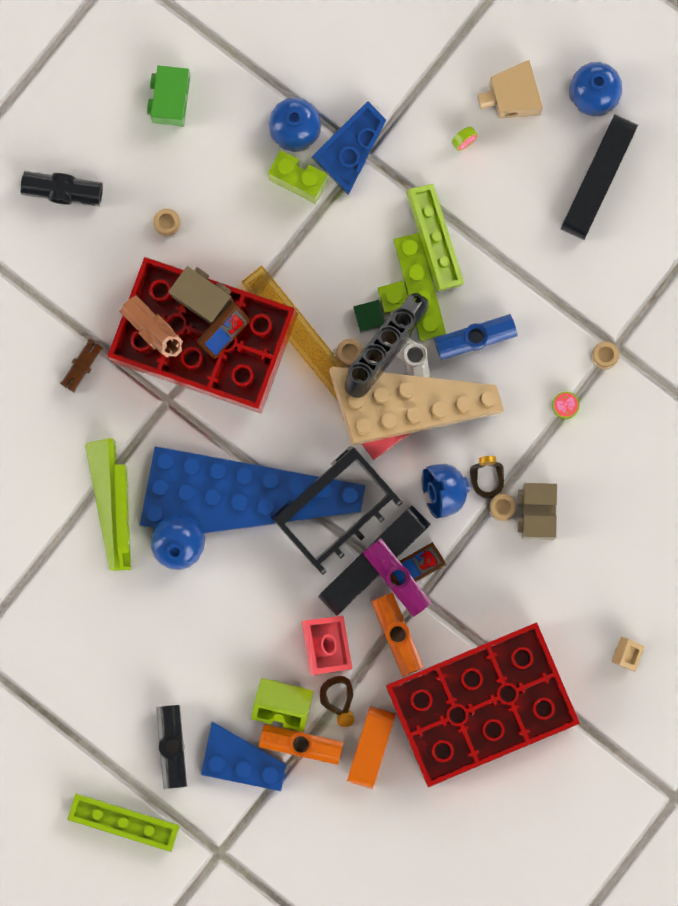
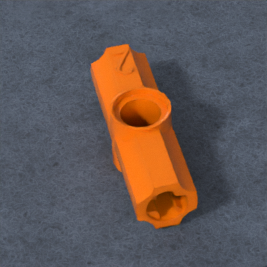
(389, 618)
(319, 748)

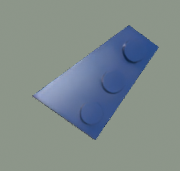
(349, 147)
(239, 761)

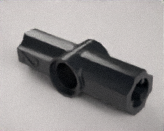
(61, 188)
(171, 728)

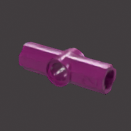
(408, 591)

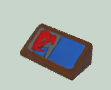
(223, 330)
(420, 564)

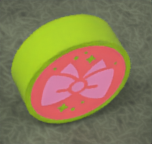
(464, 138)
(565, 405)

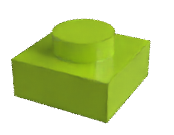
(392, 296)

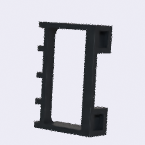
(338, 466)

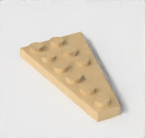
(411, 404)

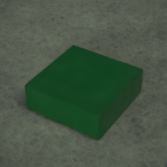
(369, 316)

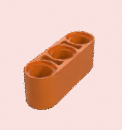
(371, 747)

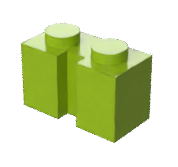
(288, 174)
(282, 704)

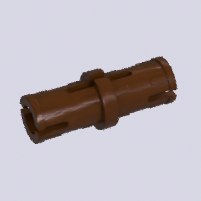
(81, 365)

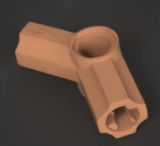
(152, 327)

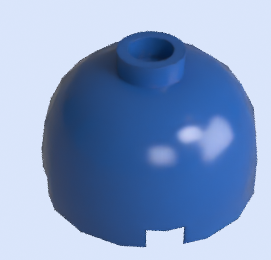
(595, 89)
(294, 124)
(445, 488)
(177, 542)

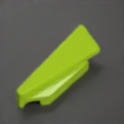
(112, 501)

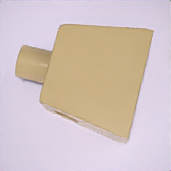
(513, 93)

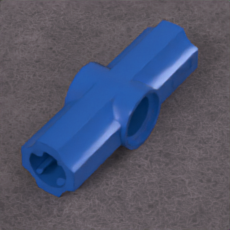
(492, 332)

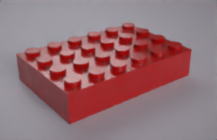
(240, 372)
(482, 704)

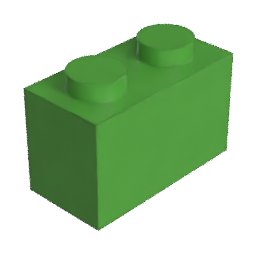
(169, 96)

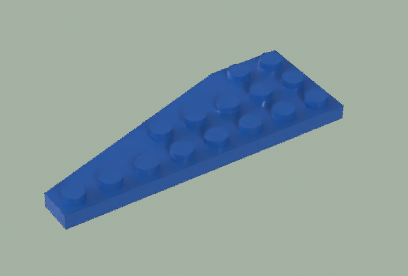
(234, 493)

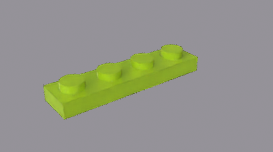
(435, 237)
(419, 280)
(123, 822)

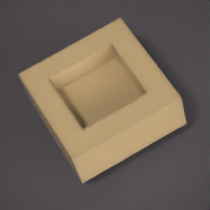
(628, 654)

